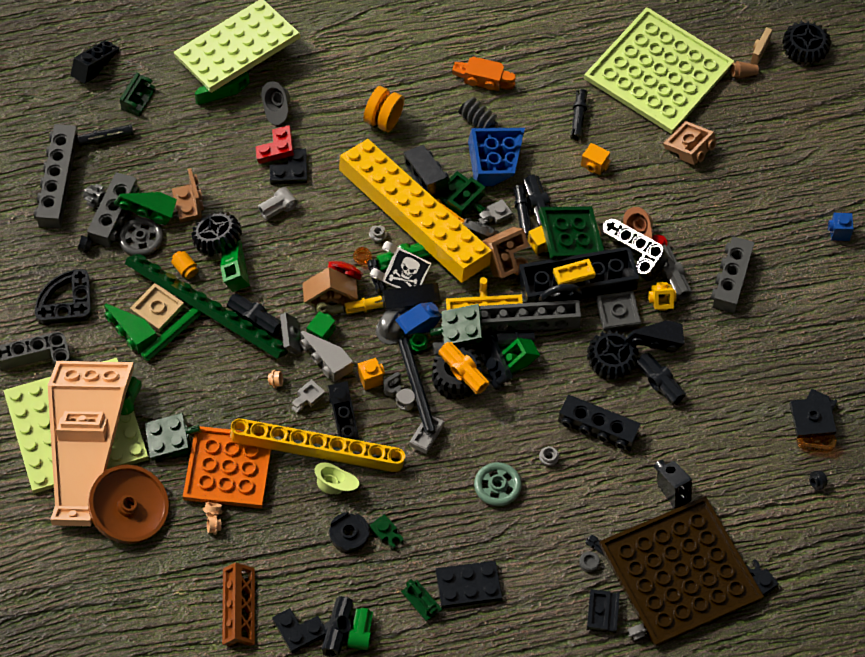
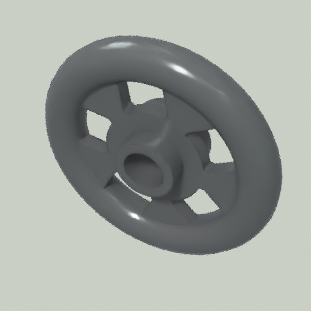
(152, 245)

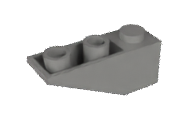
(332, 358)

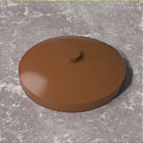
(128, 504)

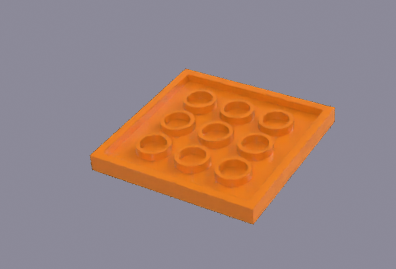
(226, 470)

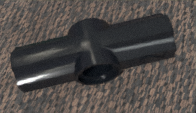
(536, 195)
(254, 313)
(660, 378)
(337, 627)

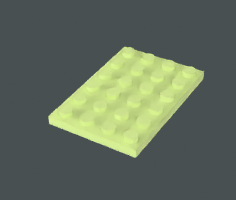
(237, 45)

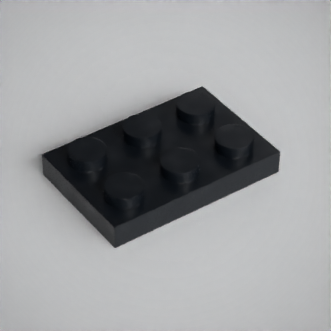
(468, 584)

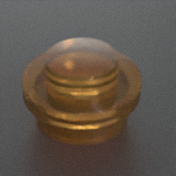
(362, 255)

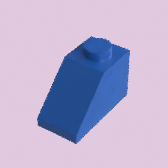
(419, 318)

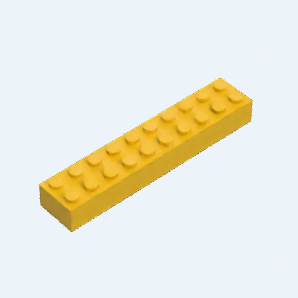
(415, 210)

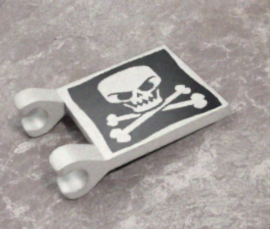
(404, 268)

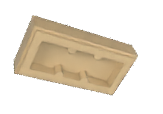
(760, 46)

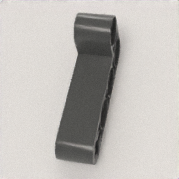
(30, 354)

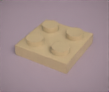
(157, 307)

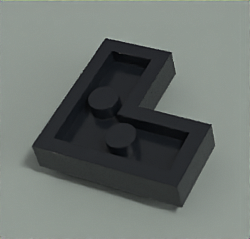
(293, 172)
(295, 634)

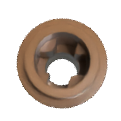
(743, 69)

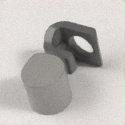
(404, 397)

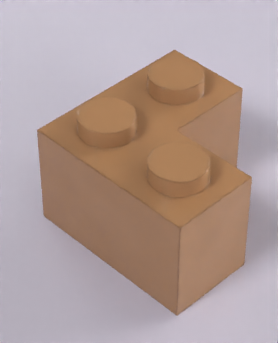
(503, 247)
(330, 286)

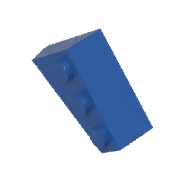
(494, 153)

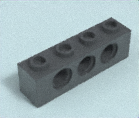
(97, 230)
(725, 299)

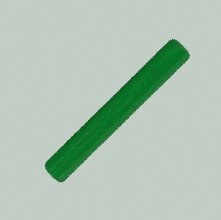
(170, 334)

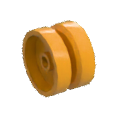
(383, 109)

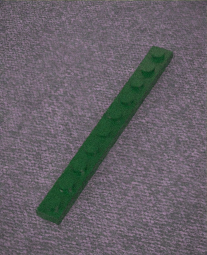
(207, 306)

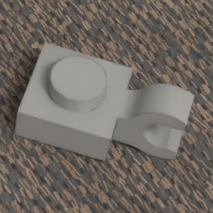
(495, 212)
(308, 394)

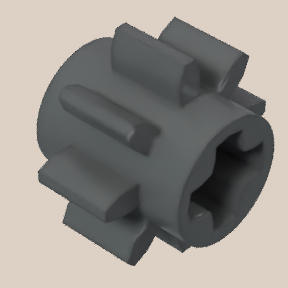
(94, 195)

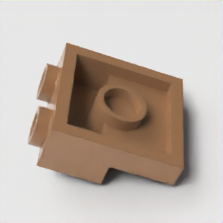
(691, 142)

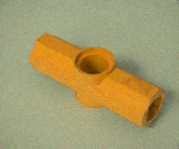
(463, 367)

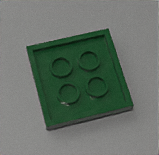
(570, 231)

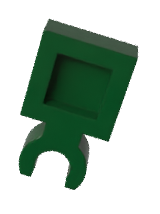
(385, 530)

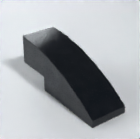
(411, 295)

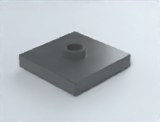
(618, 311)

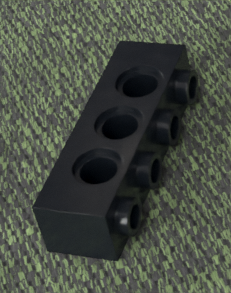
(594, 414)

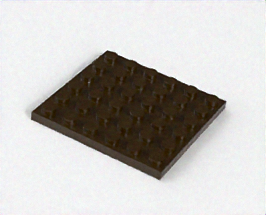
(680, 571)

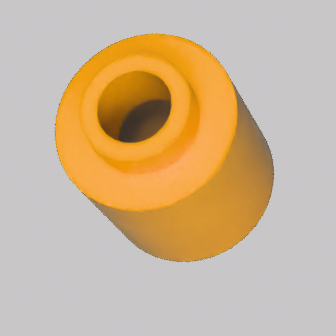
(184, 264)

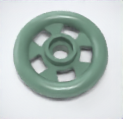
(502, 469)

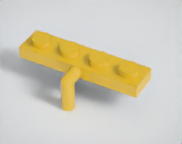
(483, 300)

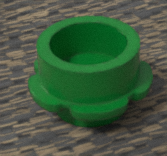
(418, 337)

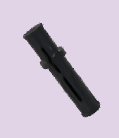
(579, 110)
(126, 131)
(521, 204)

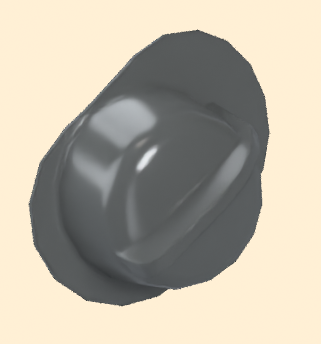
(275, 102)
(388, 329)

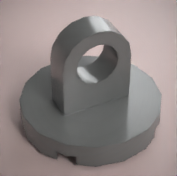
(480, 230)

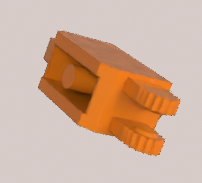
(484, 74)

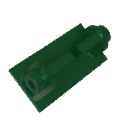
(421, 599)

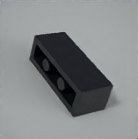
(426, 170)

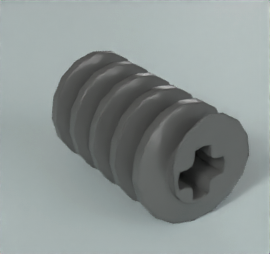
(477, 115)

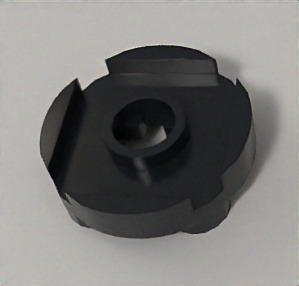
(345, 542)

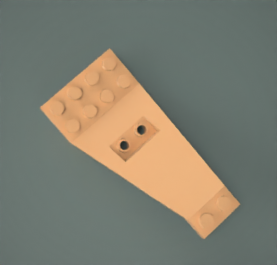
(83, 425)

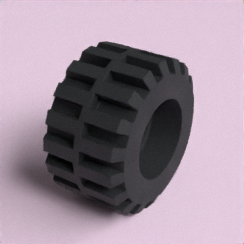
(451, 385)

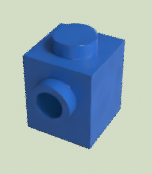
(841, 226)

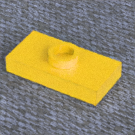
(574, 272)

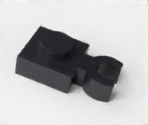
(763, 578)

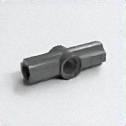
(674, 275)

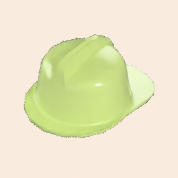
(333, 479)

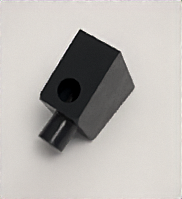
(674, 483)

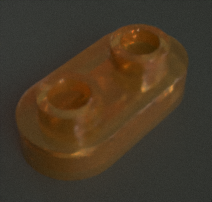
(816, 443)

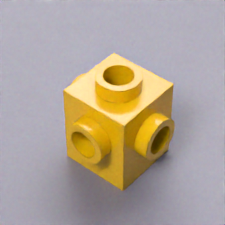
(664, 302)

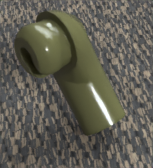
(329, 309)

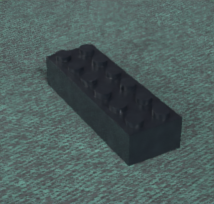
(613, 270)

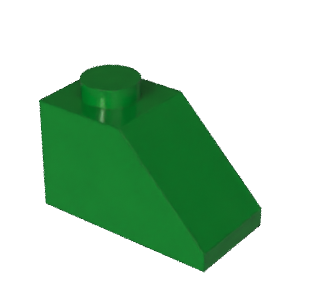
(520, 354)

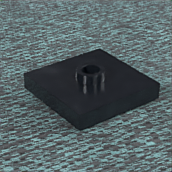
(812, 417)

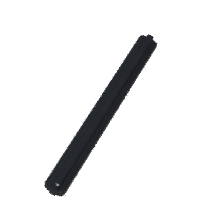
(417, 386)

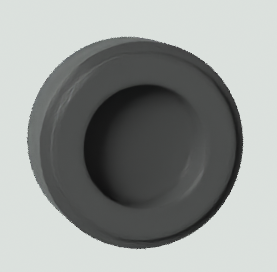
(589, 562)

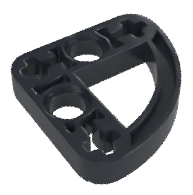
(77, 304)

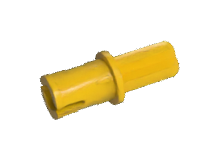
(363, 305)

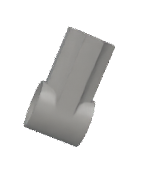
(281, 201)

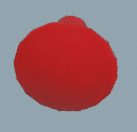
(348, 268)

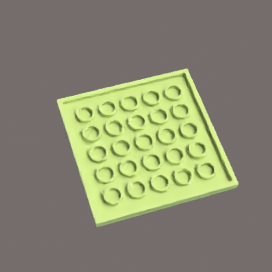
(658, 70)
(31, 421)

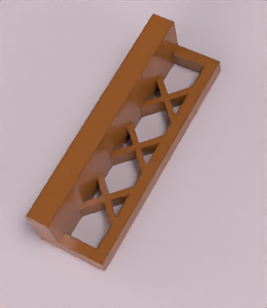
(234, 602)

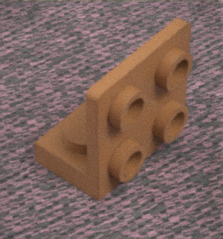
(189, 199)

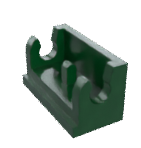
(137, 94)

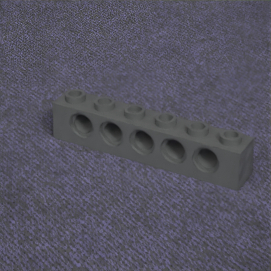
(66, 137)
(530, 316)

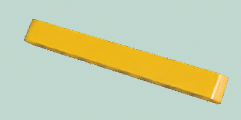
(310, 438)

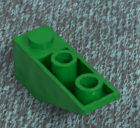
(231, 88)
(151, 205)
(234, 268)
(133, 328)

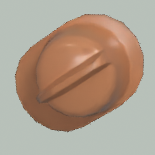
(639, 220)

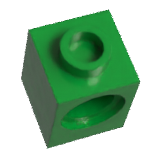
(322, 326)

